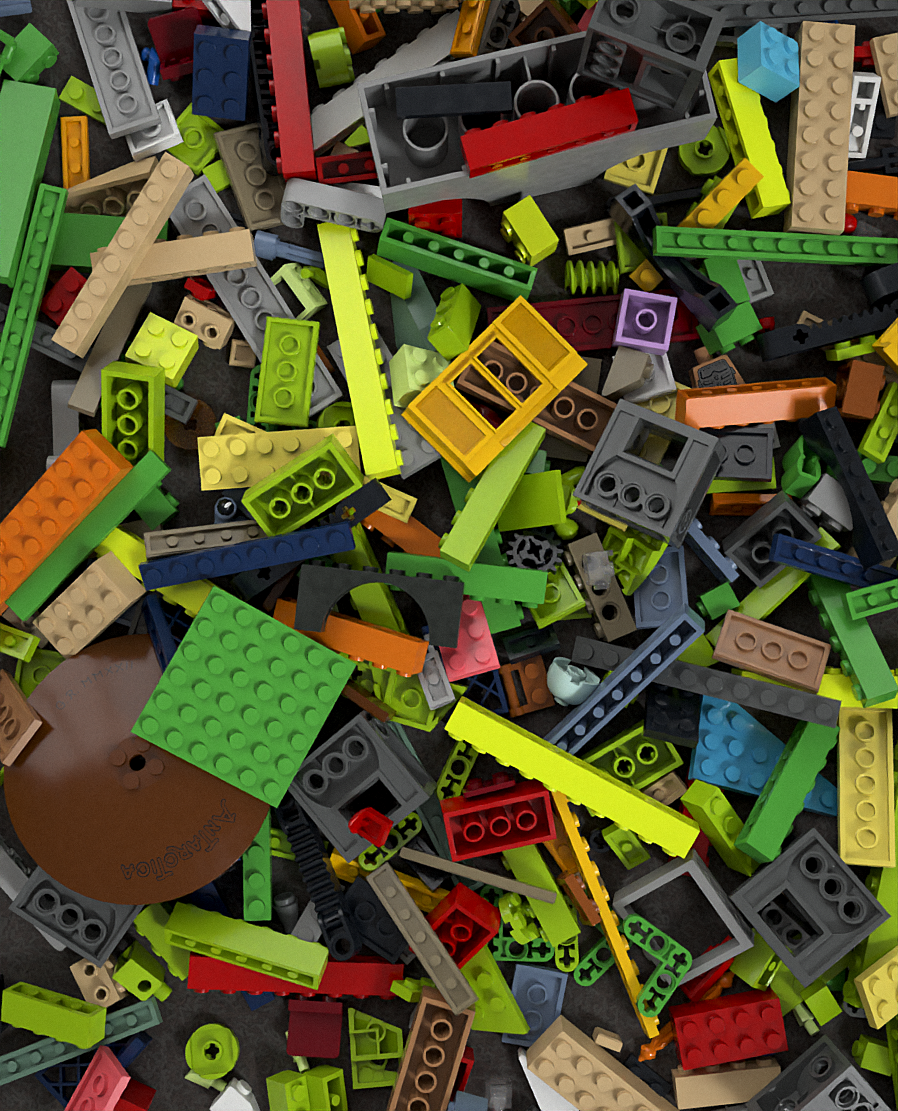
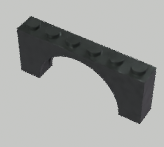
(324, 586)

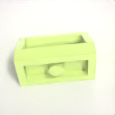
(302, 288)

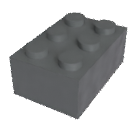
(752, 540)

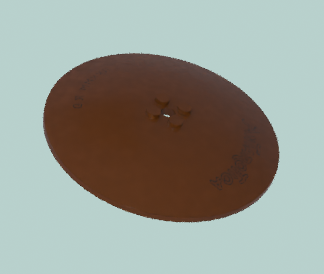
(97, 819)

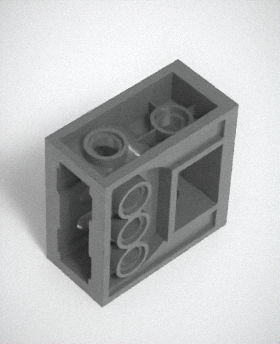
(635, 40)
(620, 477)
(345, 769)
(823, 911)
(71, 929)
(804, 1089)

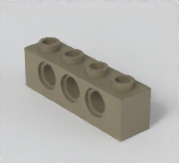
(621, 621)

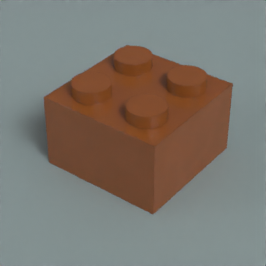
(858, 390)

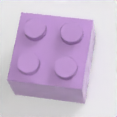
(644, 321)

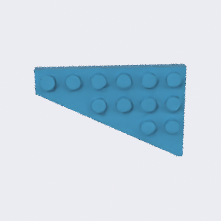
(741, 754)

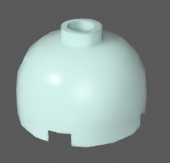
(570, 685)

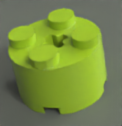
(331, 57)

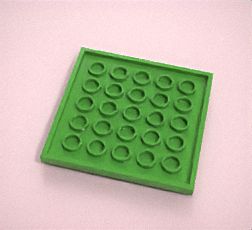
(243, 697)

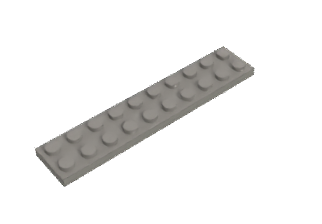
(246, 291)

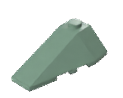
(413, 315)

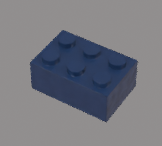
(221, 72)

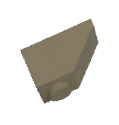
(627, 373)

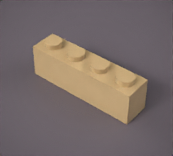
(723, 1082)

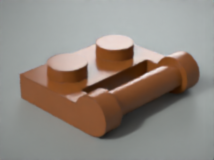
(534, 684)
(574, 889)

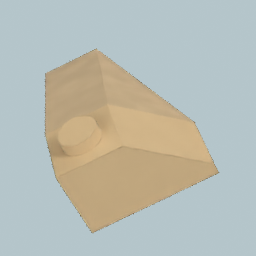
(112, 191)

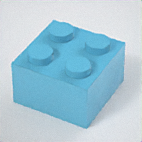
(768, 62)

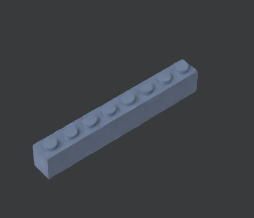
(627, 680)

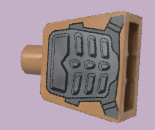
(713, 371)

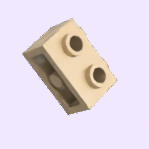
(206, 320)
(97, 983)

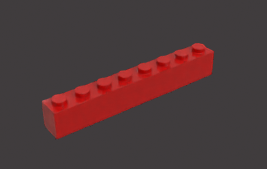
(289, 89)
(355, 977)

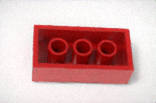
(498, 820)
(728, 1028)

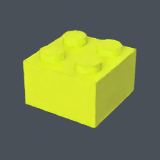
(528, 232)
(164, 346)

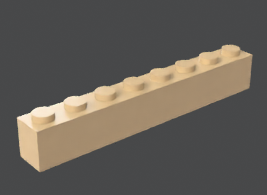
(123, 255)

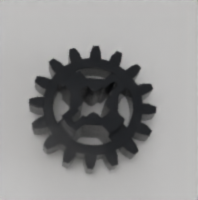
(543, 548)

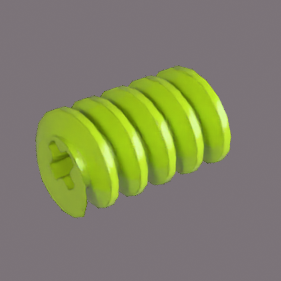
(591, 276)

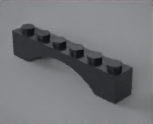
(702, 296)
(872, 532)

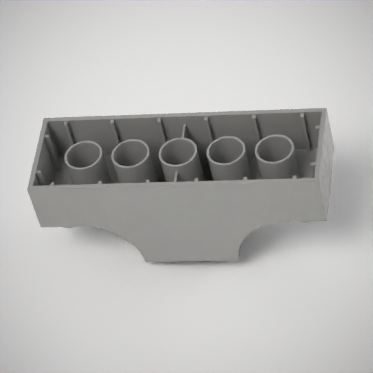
(423, 157)

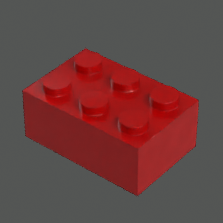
(464, 923)

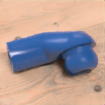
(153, 67)

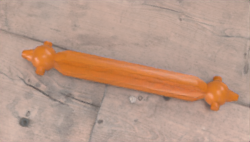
(665, 1036)

